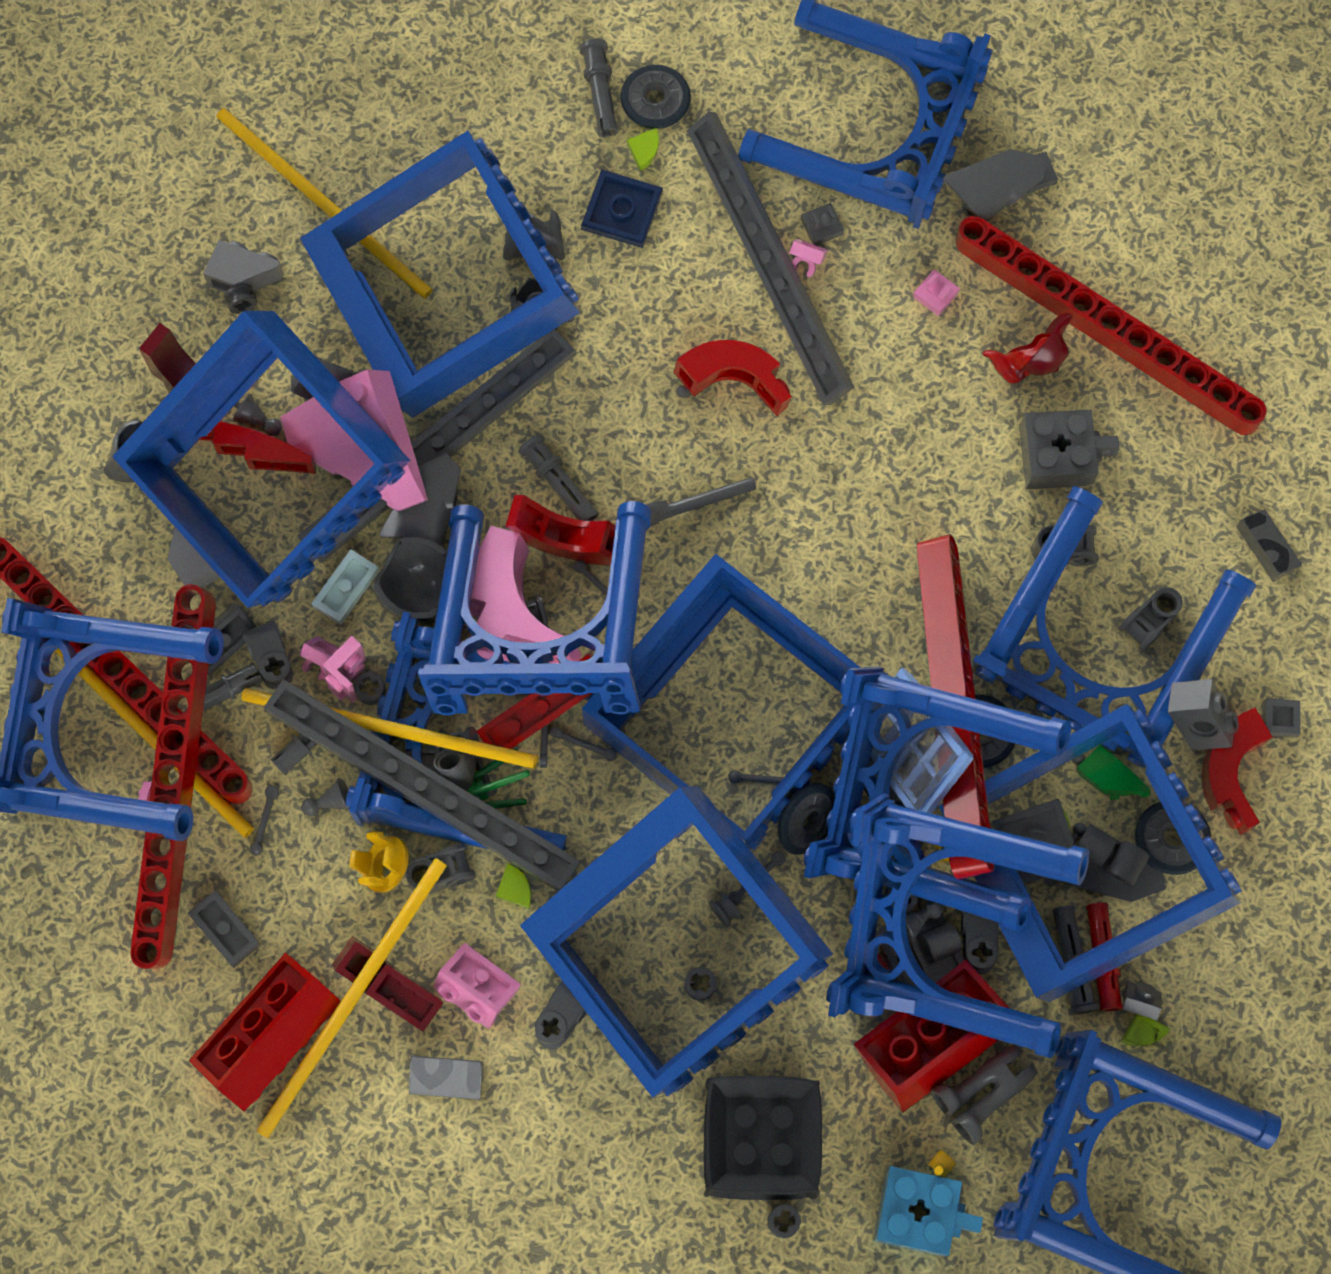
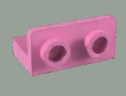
(345, 665)
(475, 985)

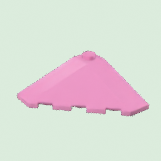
(320, 436)

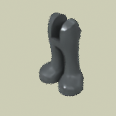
(993, 1071)

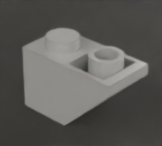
(236, 265)
(189, 563)

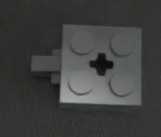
(1075, 435)

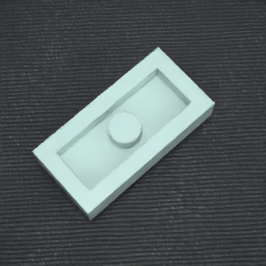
(345, 587)

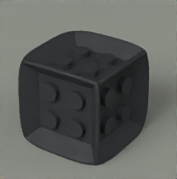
(762, 1138)

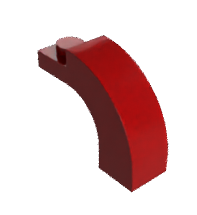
(734, 361)
(560, 534)
(1221, 772)

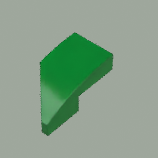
(1111, 775)

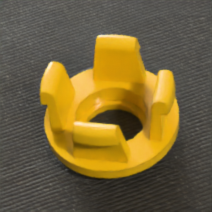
(386, 852)

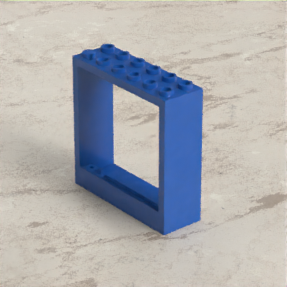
(365, 316)
(200, 404)
(676, 638)
(617, 870)
(1033, 945)

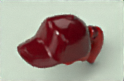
(1038, 358)

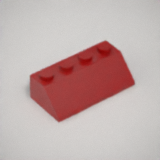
(265, 1032)
(917, 1054)

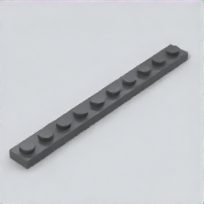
(770, 259)
(474, 414)
(422, 786)

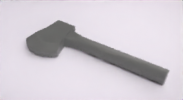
(662, 510)

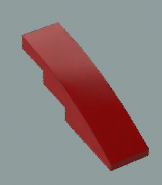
(259, 449)

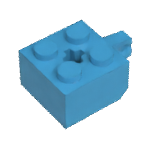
(943, 1212)

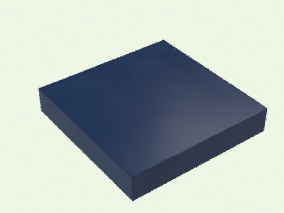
(622, 208)

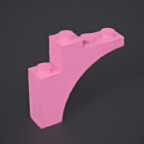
(500, 596)

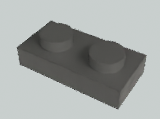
(224, 929)

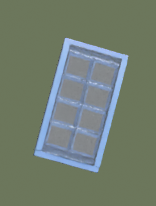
(928, 763)

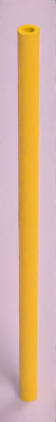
(320, 200)
(420, 735)
(150, 737)
(351, 998)

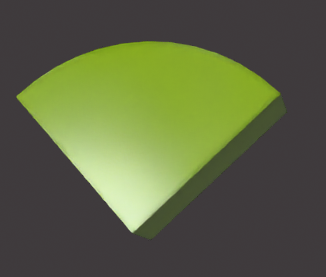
(644, 147)
(514, 887)
(1144, 1031)

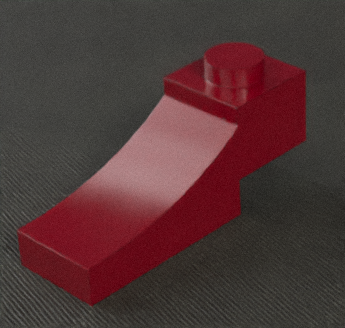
(166, 357)
(389, 985)

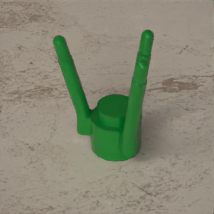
(480, 789)

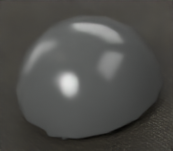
(412, 578)

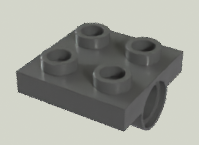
(934, 948)

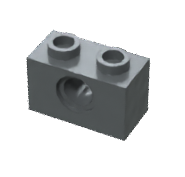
(1202, 714)

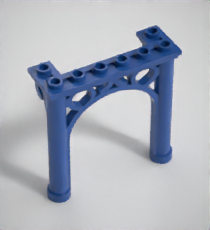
(901, 191)
(1032, 601)
(41, 634)
(606, 672)
(868, 690)
(391, 809)
(870, 987)
(1076, 1056)

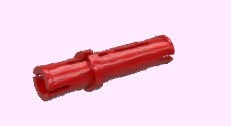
(1101, 932)

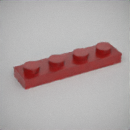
(528, 717)

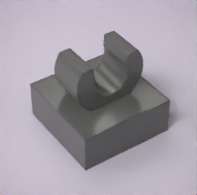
(822, 224)

